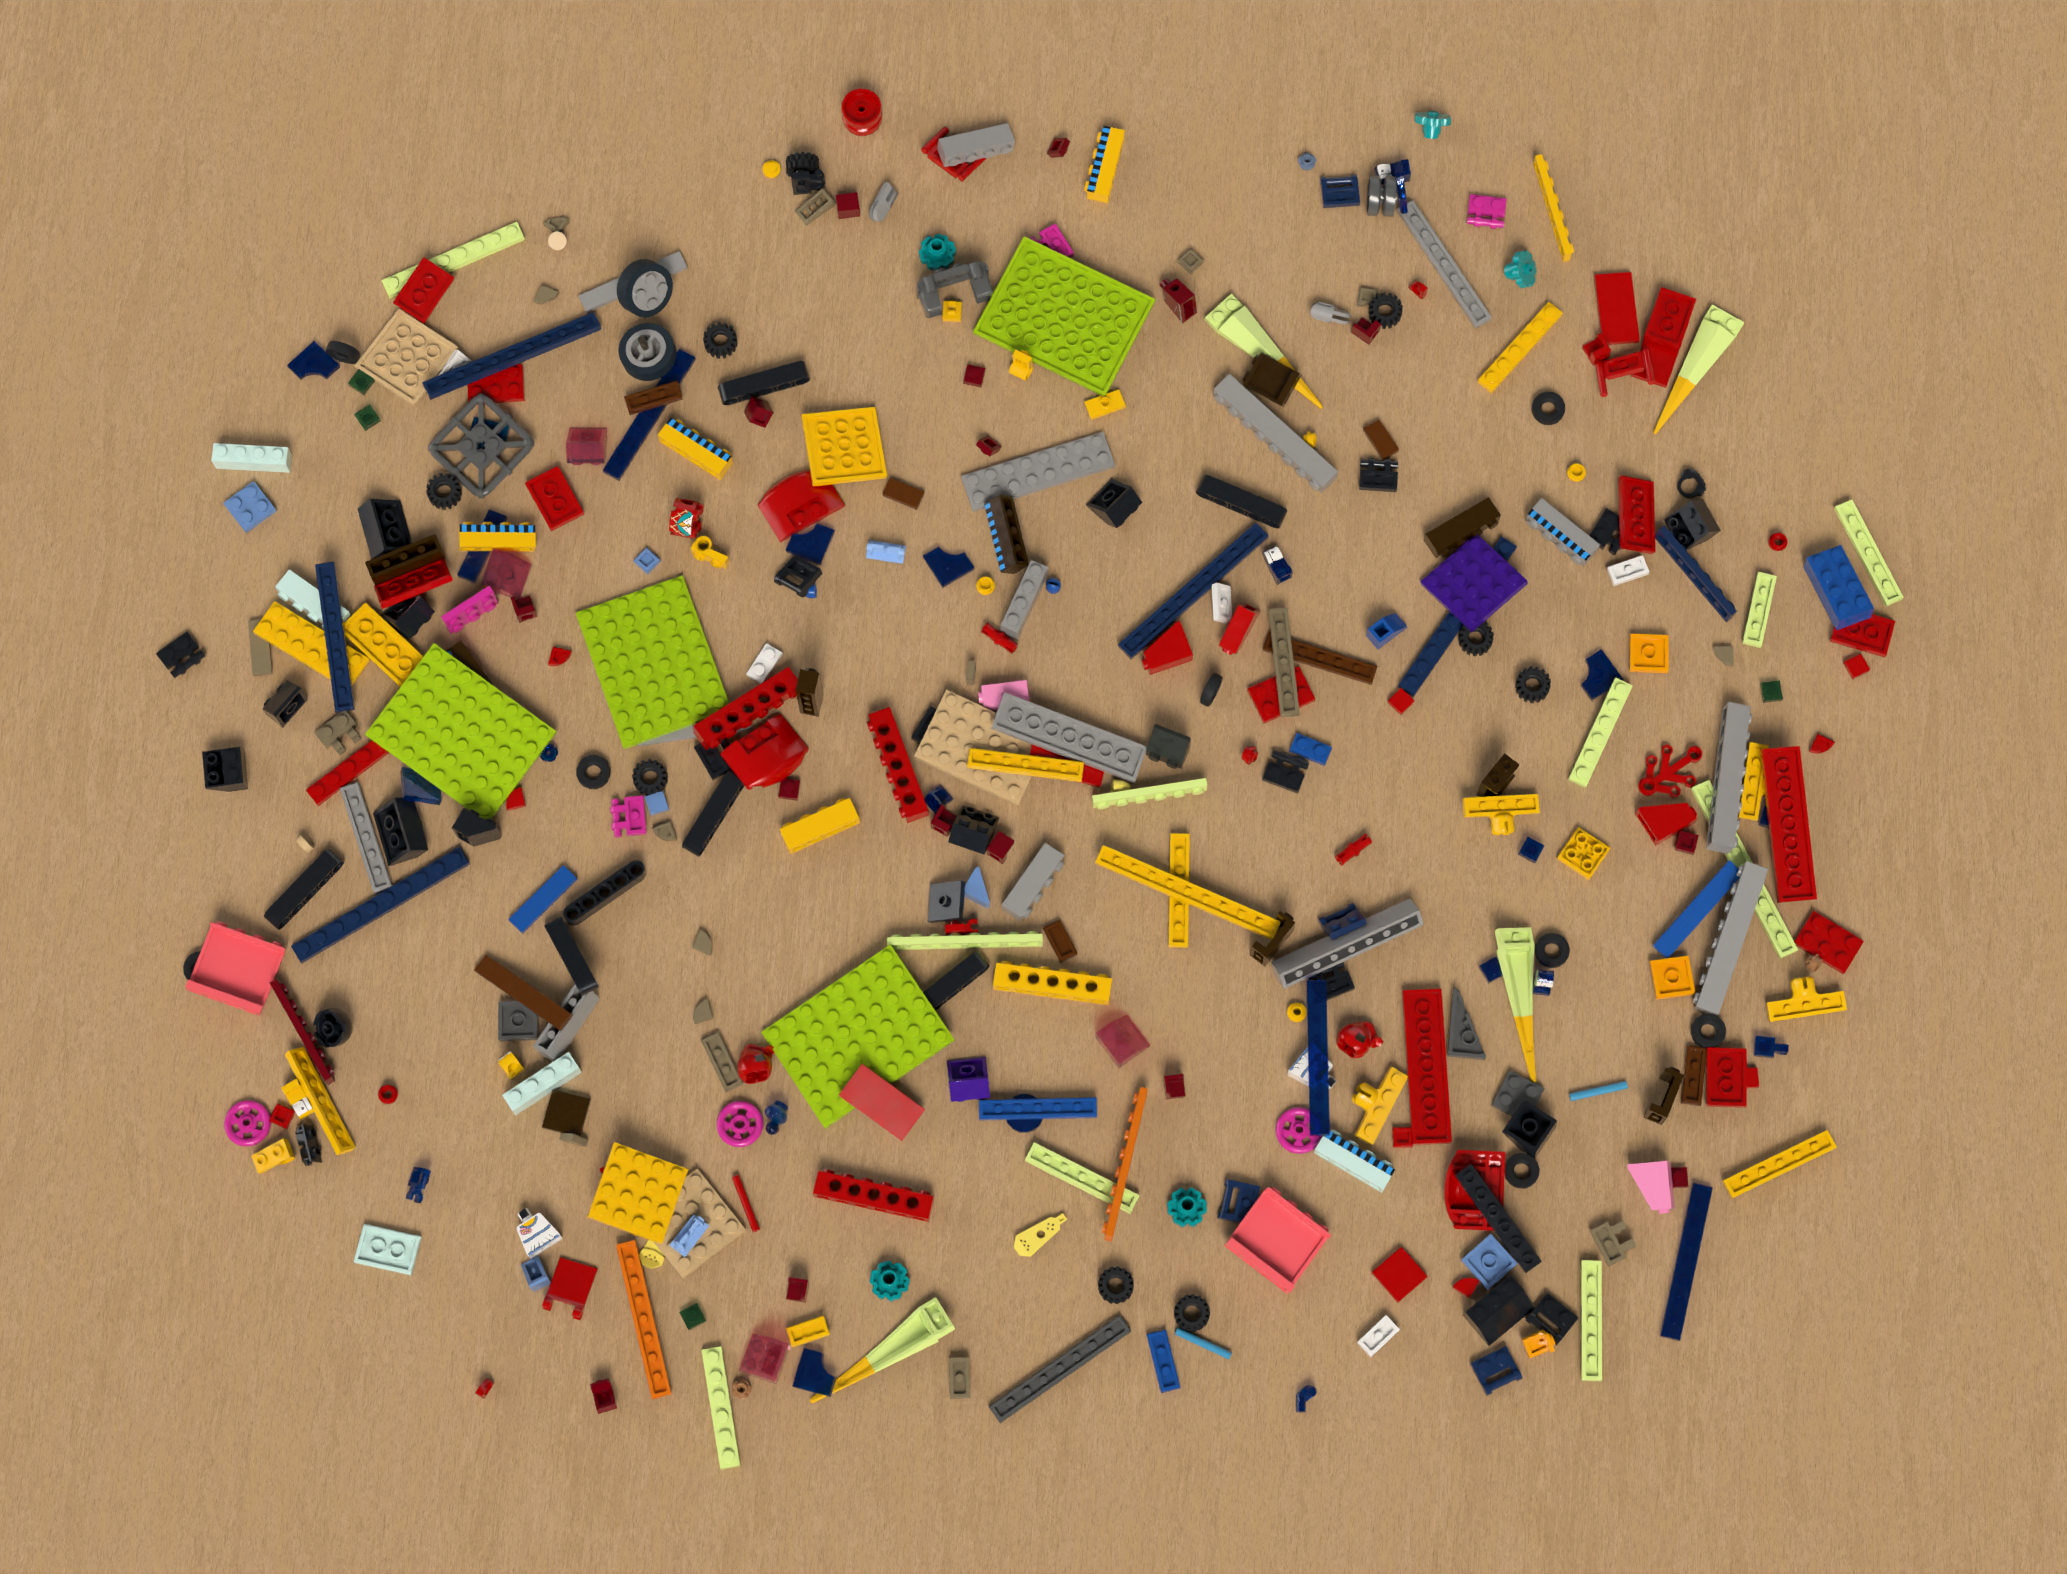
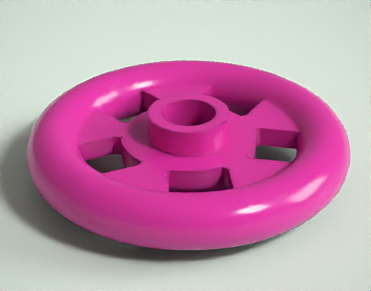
(723, 1126)
(1283, 1134)
(257, 1135)

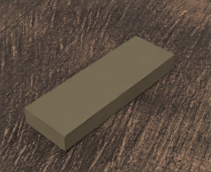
(260, 652)
(722, 1062)

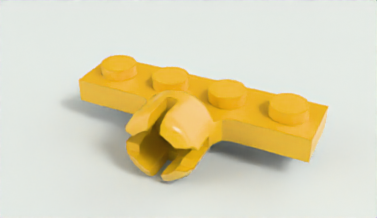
(1753, 783)
(1501, 810)
(1805, 1002)
(1377, 1103)

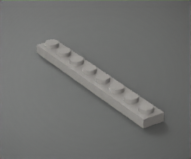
(1445, 265)

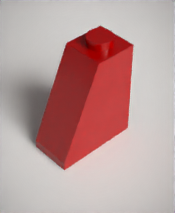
(1239, 628)
(1168, 651)
(1665, 820)

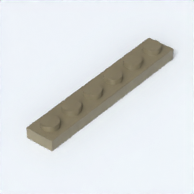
(1283, 662)

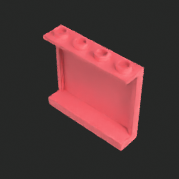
(236, 968)
(1277, 1239)

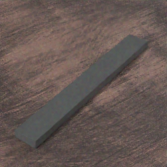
(1059, 1369)

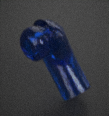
(1303, 1396)

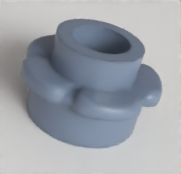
(1307, 165)

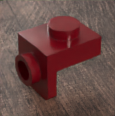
(603, 1396)

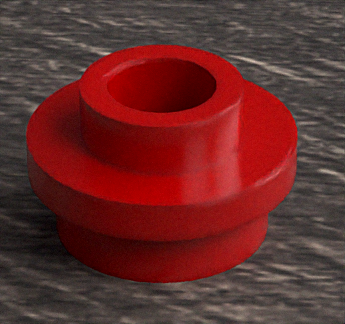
(1780, 537)
(1250, 754)
(387, 1088)

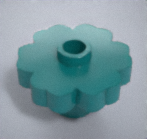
(1432, 123)
(937, 252)
(1521, 269)
(1180, 1215)
(885, 1271)

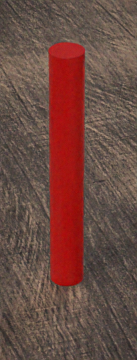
(745, 1203)

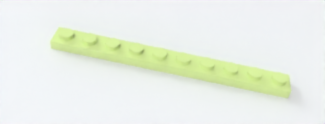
(1765, 908)

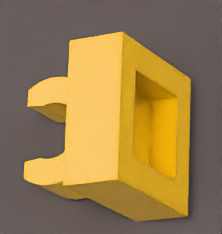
(952, 311)

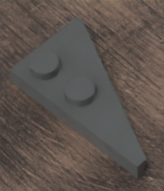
(1462, 1036)

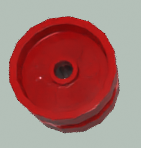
(861, 112)

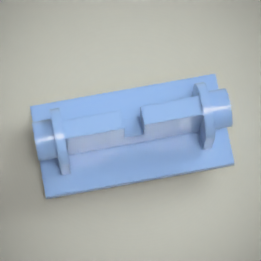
(885, 551)
(689, 1235)

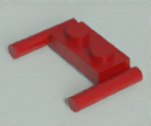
(961, 170)
(1624, 366)

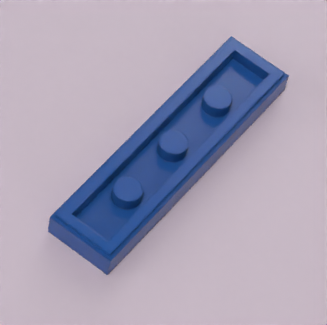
(543, 899)

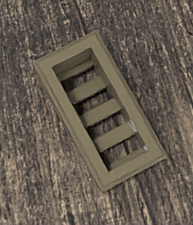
(811, 202)

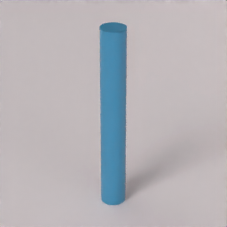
(1598, 1091)
(1203, 1343)

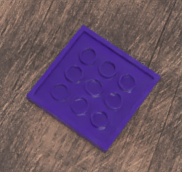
(1474, 582)

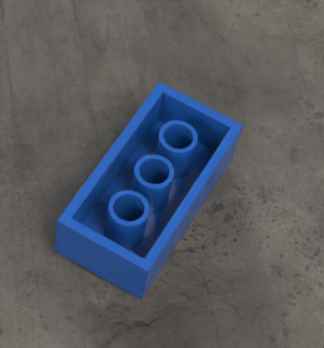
(1838, 587)

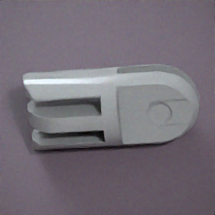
(882, 202)
(1325, 311)

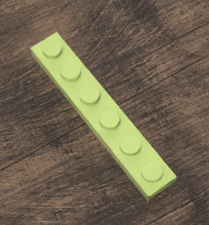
(1868, 553)
(1600, 732)
(1157, 792)
(1078, 1176)
(1591, 1320)
(721, 1408)

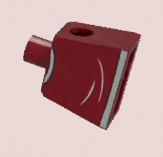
(1179, 299)

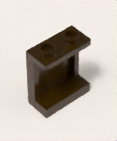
(1271, 379)
(1498, 778)
(1265, 954)
(1660, 1113)

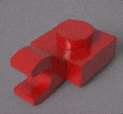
(956, 927)

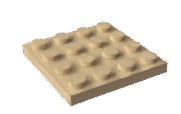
(405, 357)
(700, 1199)

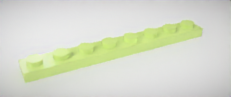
(461, 255)
(973, 940)

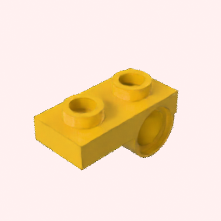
(1022, 365)
(717, 559)
(273, 1155)

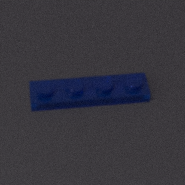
(476, 560)

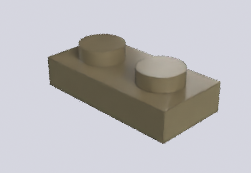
(959, 1378)

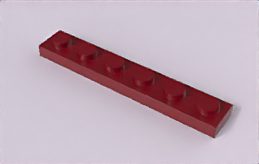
(307, 1038)

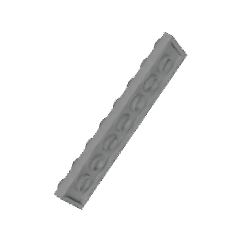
(1039, 470)
(1069, 737)

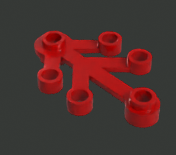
(1667, 772)

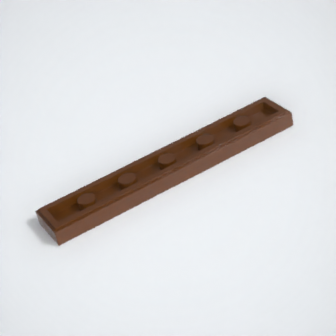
(1328, 661)
(523, 993)

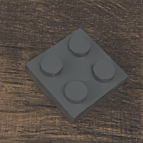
(516, 1022)
(1514, 1091)

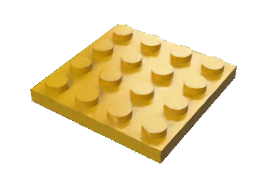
(843, 446)
(637, 1193)

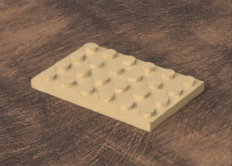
(967, 725)

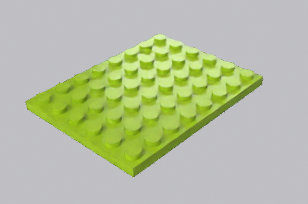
(1064, 316)
(652, 661)
(460, 733)
(864, 1017)

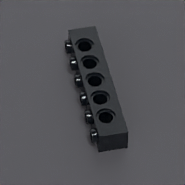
(1497, 1218)

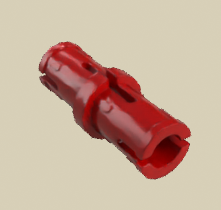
(999, 638)
(1353, 849)

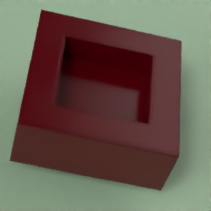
(1058, 147)
(974, 375)
(988, 446)
(789, 789)
(1686, 842)
(1679, 1177)

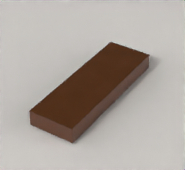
(653, 397)
(1693, 1075)

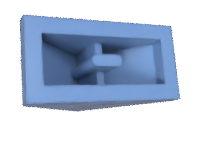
(976, 890)
(535, 1274)

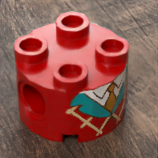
(685, 518)

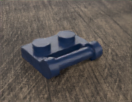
(1340, 196)
(1342, 922)
(1246, 1198)
(1493, 1364)

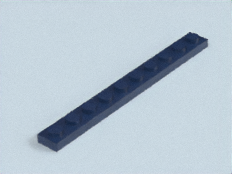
(511, 356)
(1193, 591)
(1442, 638)
(380, 905)

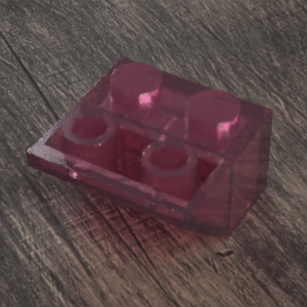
(764, 1358)

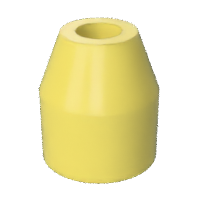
(1119, 785)

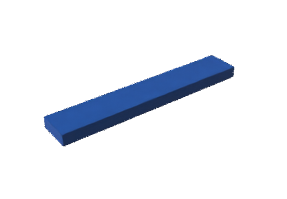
(1697, 910)
(1038, 1108)

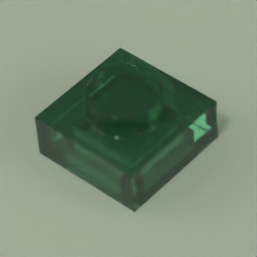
(361, 382)
(367, 417)
(1771, 691)
(692, 1316)

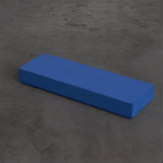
(1163, 1361)

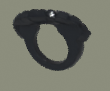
(1700, 488)

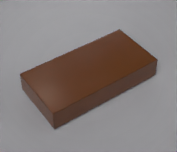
(1380, 439)
(903, 493)
(1060, 941)

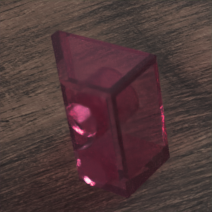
(586, 445)
(506, 574)
(1121, 1040)

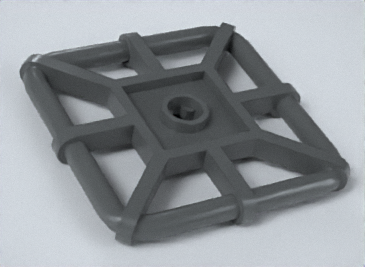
(478, 434)

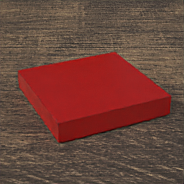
(1399, 1274)

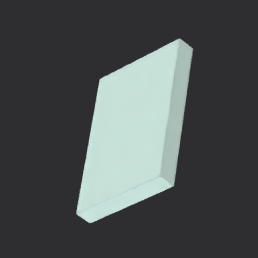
(387, 1249)

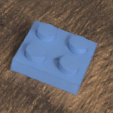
(249, 507)
(1489, 1262)

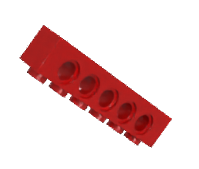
(885, 719)
(710, 739)
(900, 1208)

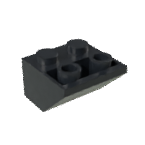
(1692, 524)
(225, 769)
(474, 829)
(973, 829)

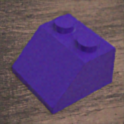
(968, 1079)

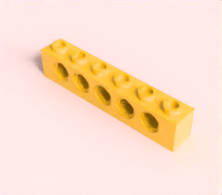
(1042, 988)

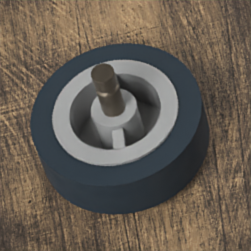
(644, 288)
(647, 351)

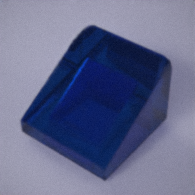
(937, 797)

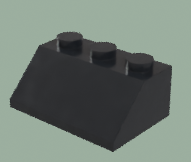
(384, 526)
(400, 831)
(1499, 1310)

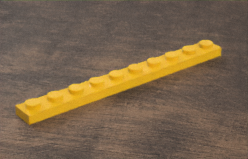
(1187, 892)

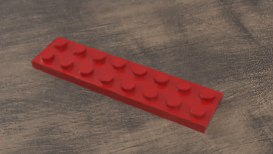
(1788, 824)
(1426, 1067)

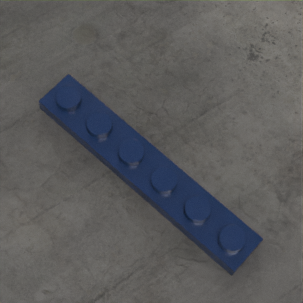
(1695, 573)

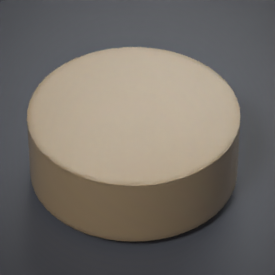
(557, 240)
(304, 844)

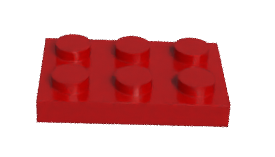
(423, 290)
(1670, 318)
(501, 387)
(554, 498)
(1868, 635)
(1266, 697)
(1830, 941)
(1726, 1077)

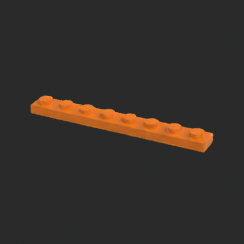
(1122, 1171)
(643, 1320)

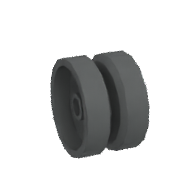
(1382, 196)

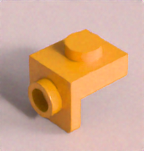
(1538, 1343)

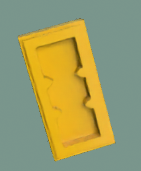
(1105, 405)
(808, 1331)

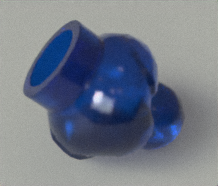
(777, 1115)

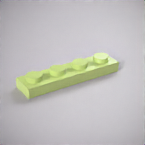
(1759, 609)

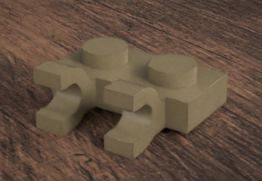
(336, 729)
(1608, 1244)

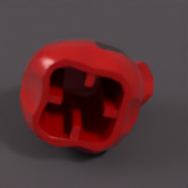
(1357, 1039)
(755, 1063)

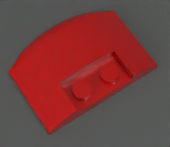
(797, 504)
(766, 754)
(1458, 1204)

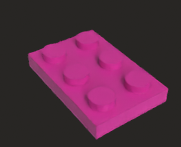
(470, 610)

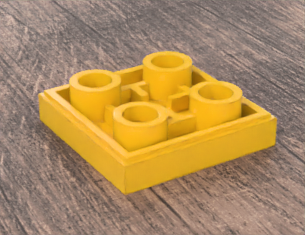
(1583, 853)

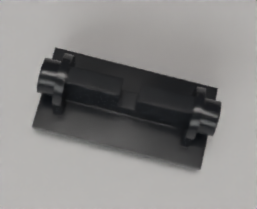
(307, 1136)

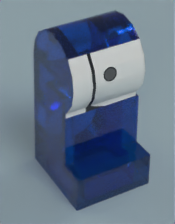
(1389, 170)
(1277, 565)
(1543, 982)

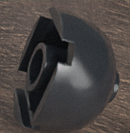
(332, 1027)

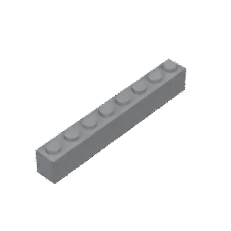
(1275, 433)
(1728, 778)
(1731, 938)
(1328, 953)

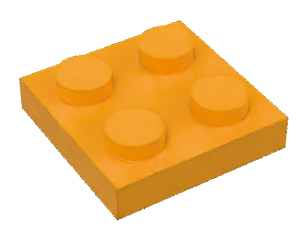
(1649, 653)
(1672, 977)

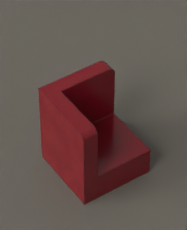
(848, 205)
(1366, 330)
(758, 412)
(523, 608)
(943, 821)
(1000, 847)
(1174, 1086)
(797, 1289)

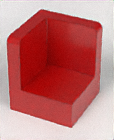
(1597, 349)

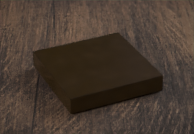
(566, 1113)

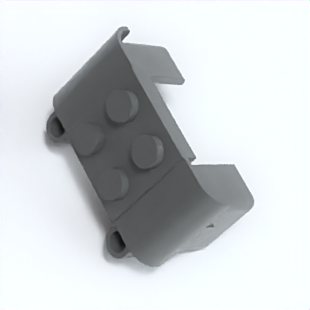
(975, 272)

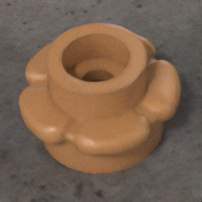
(1813, 962)
(736, 1389)

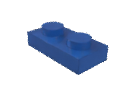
(1310, 749)

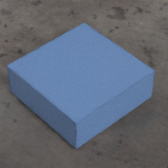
(646, 561)
(656, 803)

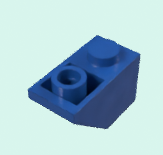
(1385, 630)

